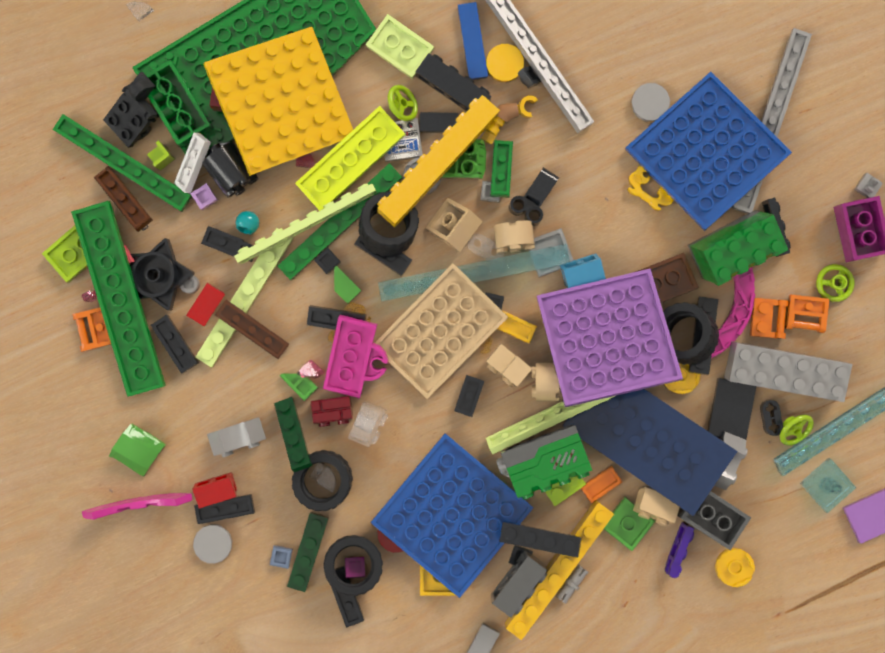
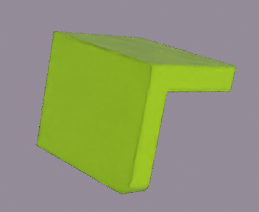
(160, 156)

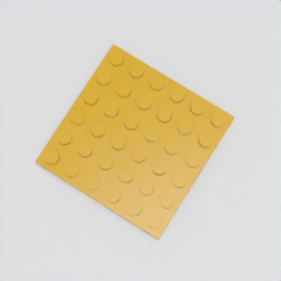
(279, 100)

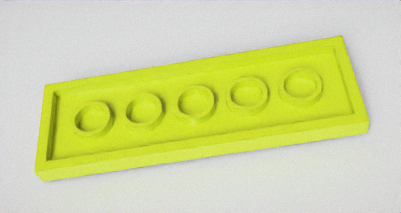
(350, 158)

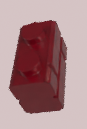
(332, 410)

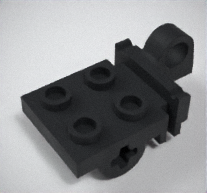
(131, 112)

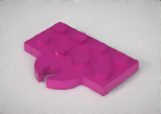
(353, 357)

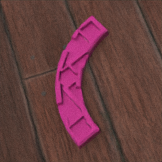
(740, 311)
(169, 499)

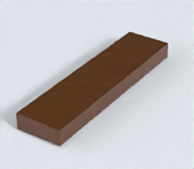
(123, 198)
(252, 329)

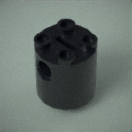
(228, 169)

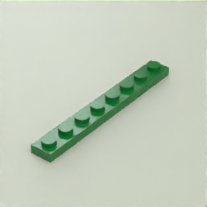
(122, 162)
(334, 227)

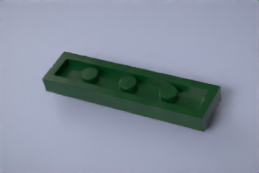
(292, 434)
(307, 552)

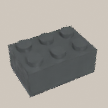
(717, 520)
(518, 584)

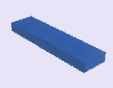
(472, 41)

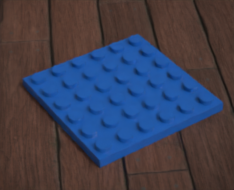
(708, 151)
(450, 515)

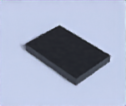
(731, 408)

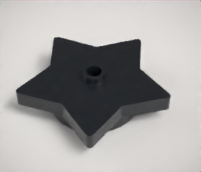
(170, 274)

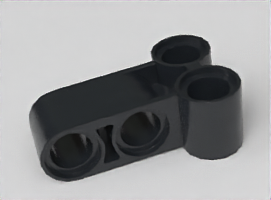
(535, 196)

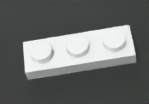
(192, 162)

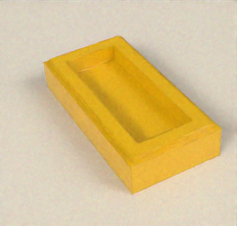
(517, 328)

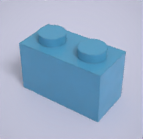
(583, 271)

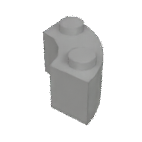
(236, 436)
(729, 475)

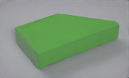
(344, 286)
(302, 386)

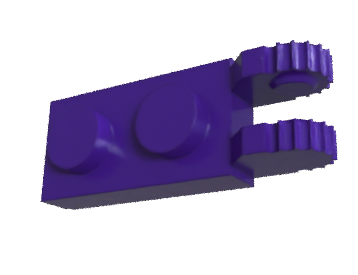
(679, 550)

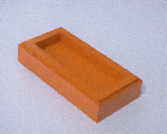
(601, 484)

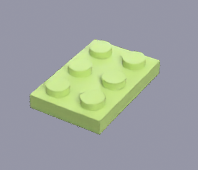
(399, 46)

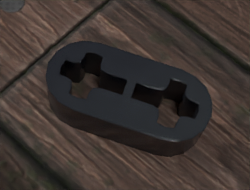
(766, 417)

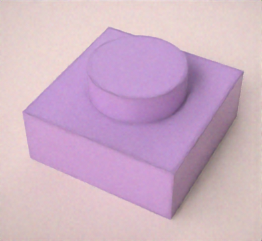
(204, 196)

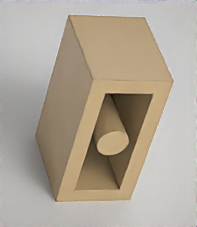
(655, 506)

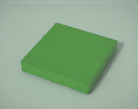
(627, 525)

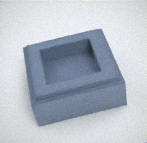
(281, 556)

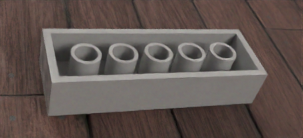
(788, 371)

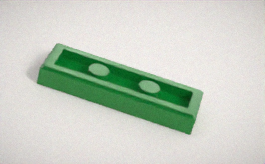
(501, 168)

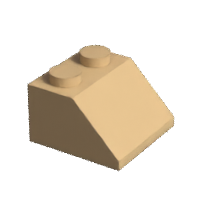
(454, 224)

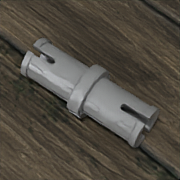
(572, 584)

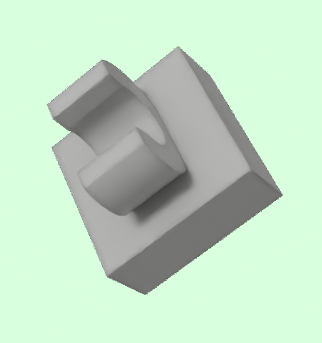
(868, 186)

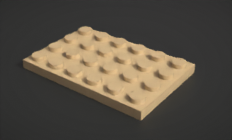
(440, 330)

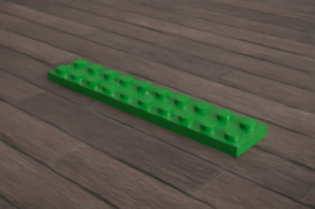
(118, 298)

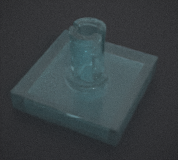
(828, 485)

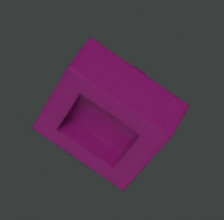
(354, 567)

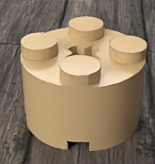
(514, 236)
(546, 382)

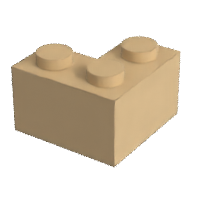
(508, 365)

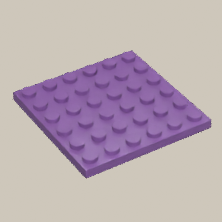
(608, 338)

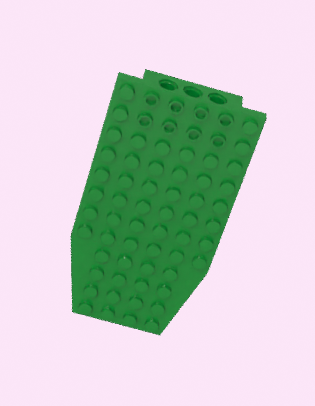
(182, 82)

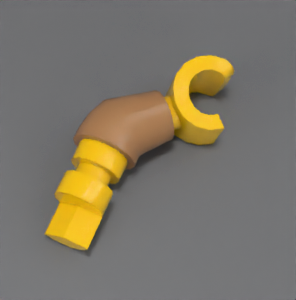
(507, 112)

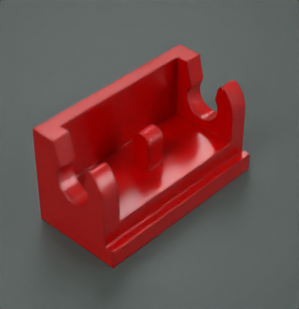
(205, 304)
(215, 490)

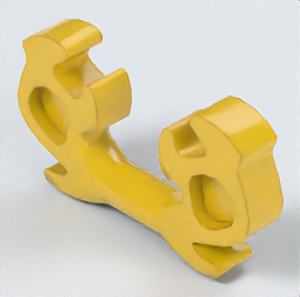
(637, 179)

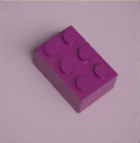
(861, 228)

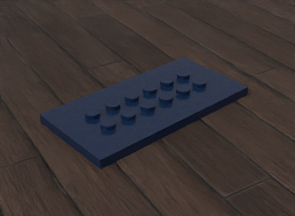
(656, 446)

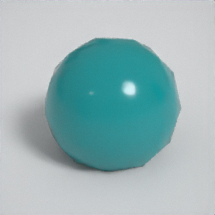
(247, 222)

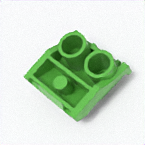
(470, 164)
(137, 449)

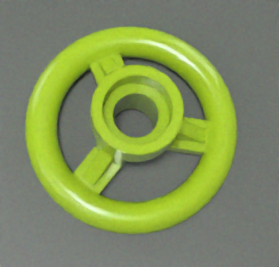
(400, 103)
(842, 282)
(793, 426)

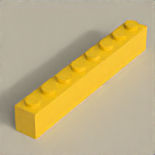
(437, 161)
(559, 570)

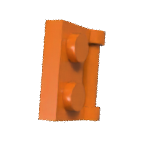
(807, 307)
(762, 318)
(97, 328)

